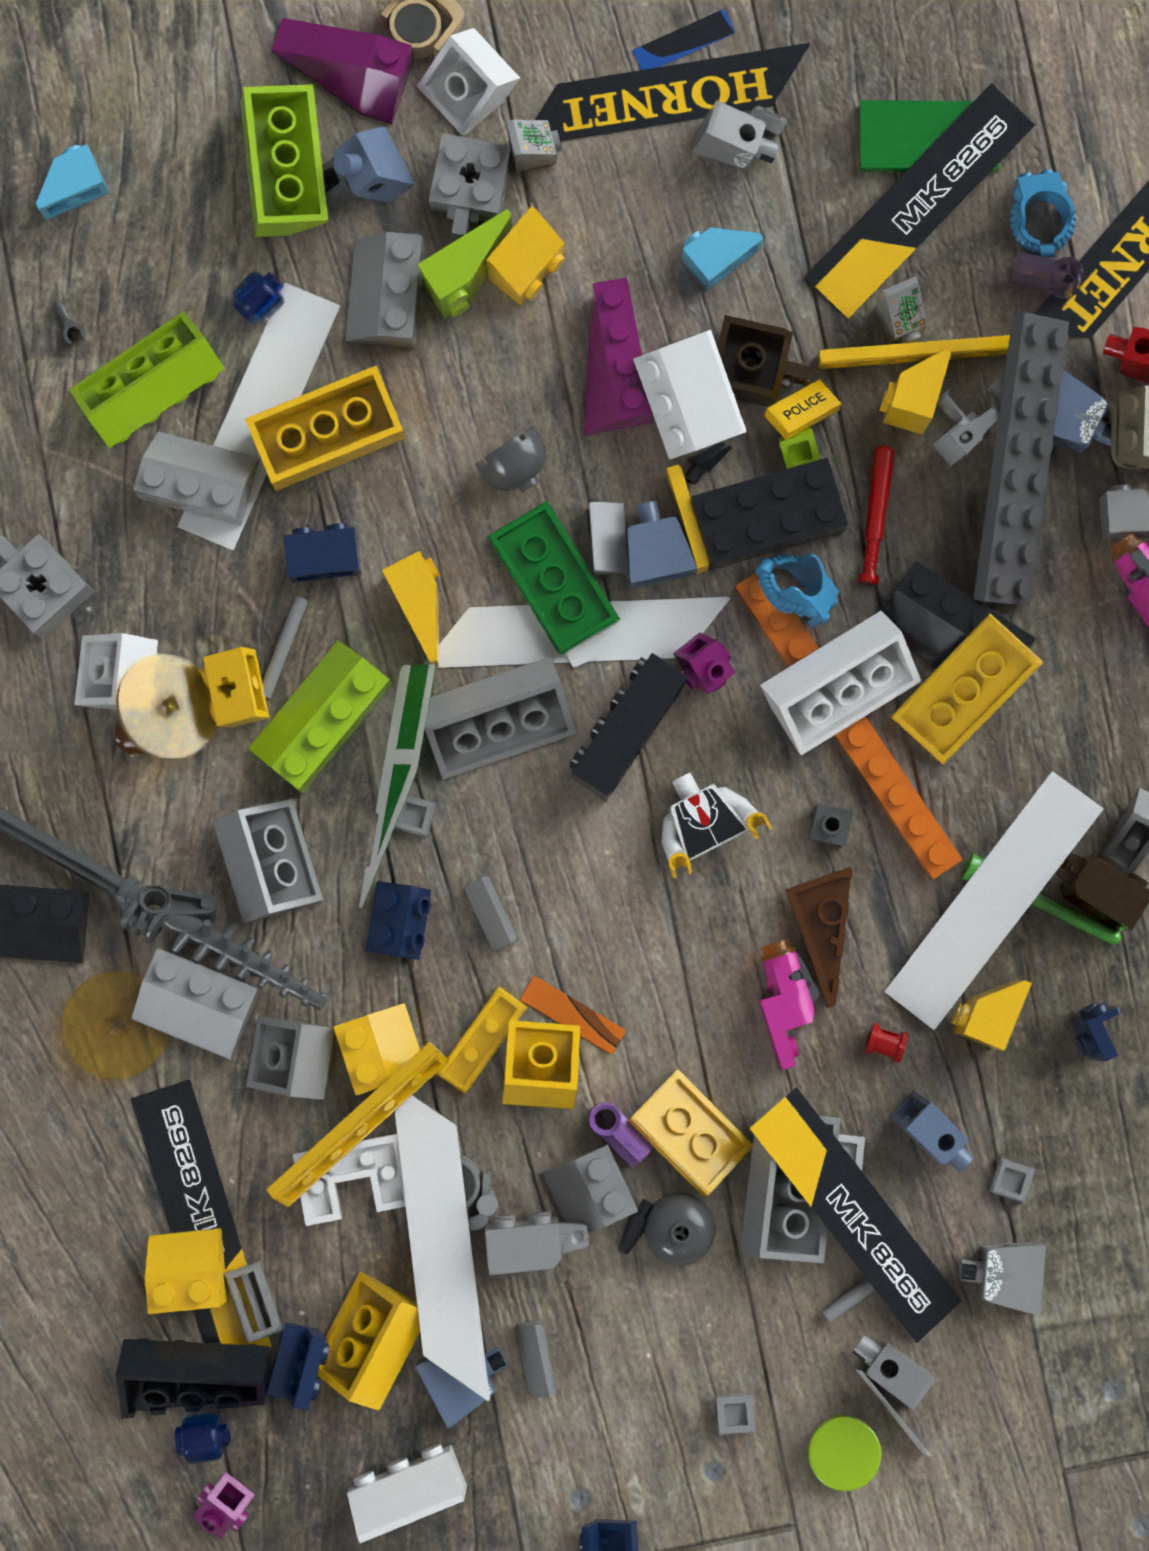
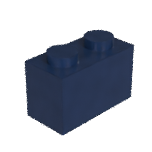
(322, 553)

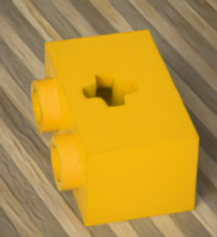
(247, 701)

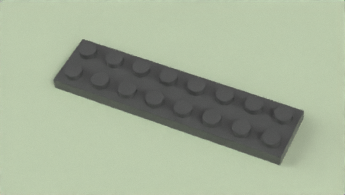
(1021, 459)

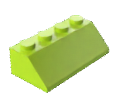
(283, 159)
(147, 379)
(320, 716)

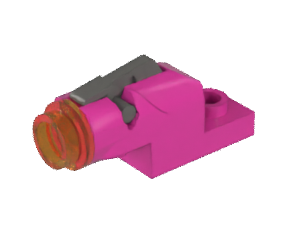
(1132, 561)
(791, 999)

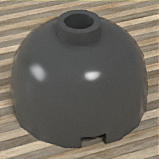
(515, 463)
(676, 1211)

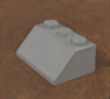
(385, 290)
(196, 477)
(267, 860)
(194, 1003)

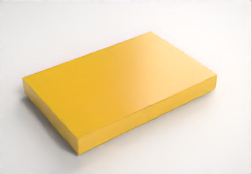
(690, 1133)

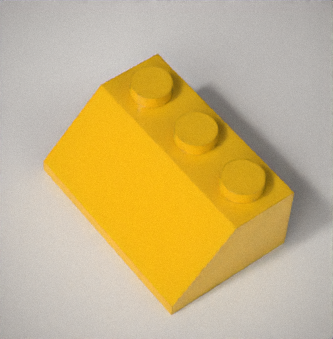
(369, 1341)

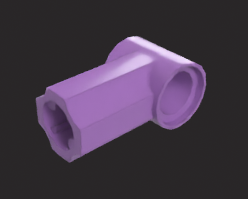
(621, 1135)

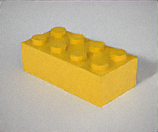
(325, 428)

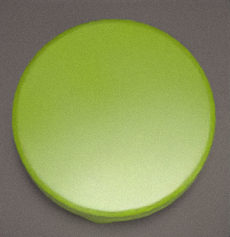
(844, 1452)

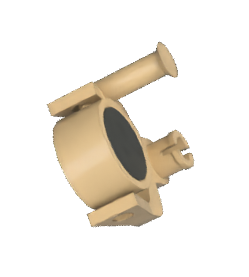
(420, 24)

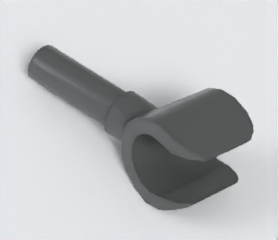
(67, 322)

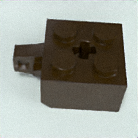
(772, 363)
(1103, 891)

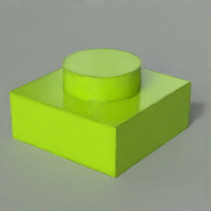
(799, 449)

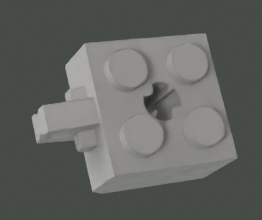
(474, 201)
(25, 569)
(531, 1242)

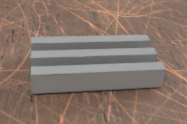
(267, 1298)

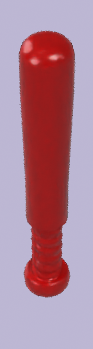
(877, 507)

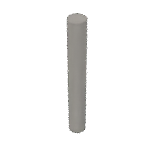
(283, 645)
(848, 1300)

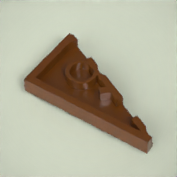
(821, 917)

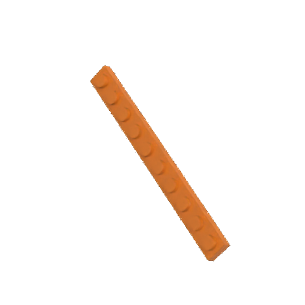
(860, 744)

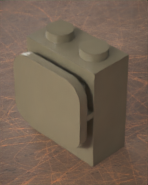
(1131, 429)

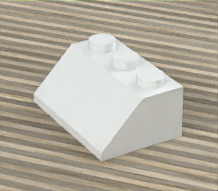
(690, 395)
(406, 1492)

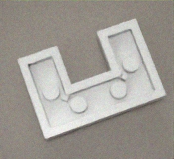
(370, 1158)

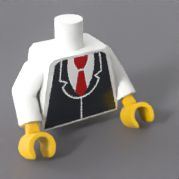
(705, 821)

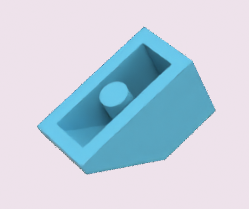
(71, 182)
(718, 253)

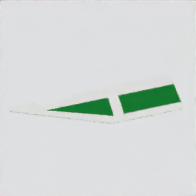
(400, 759)

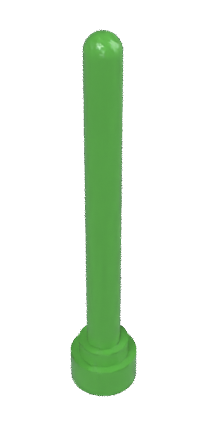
(1054, 908)

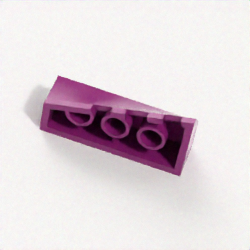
(613, 384)

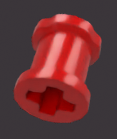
(886, 1042)

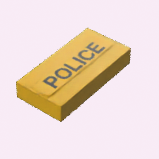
(802, 409)

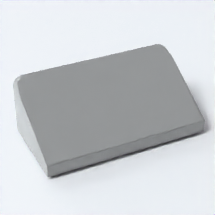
(608, 538)
(490, 913)
(536, 1358)

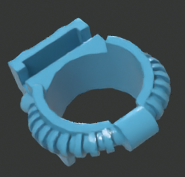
(1048, 188)
(810, 573)

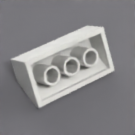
(841, 682)

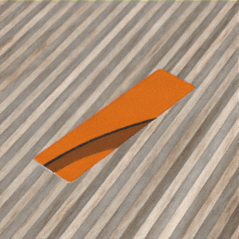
(571, 1012)

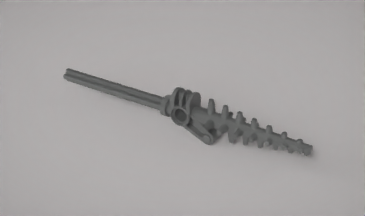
(181, 912)

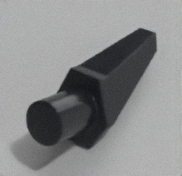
(705, 461)
(635, 1227)

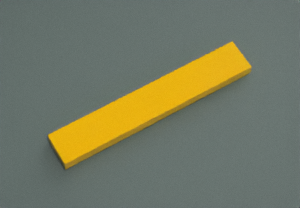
(911, 352)
(357, 1125)

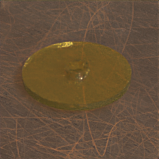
(146, 720)
(89, 1036)

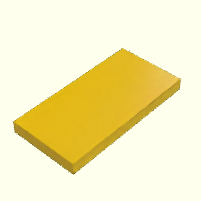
(966, 688)

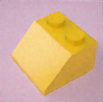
(526, 257)
(914, 396)
(991, 1014)
(376, 1046)
(541, 1064)
(185, 1271)

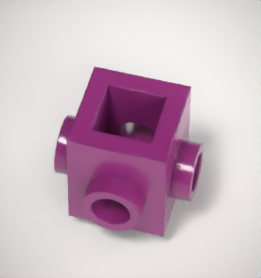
(705, 663)
(223, 1506)

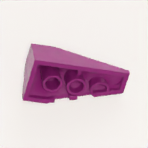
(351, 64)

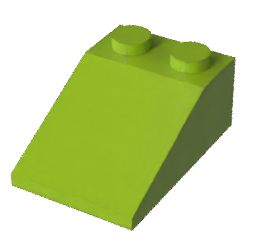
(460, 269)

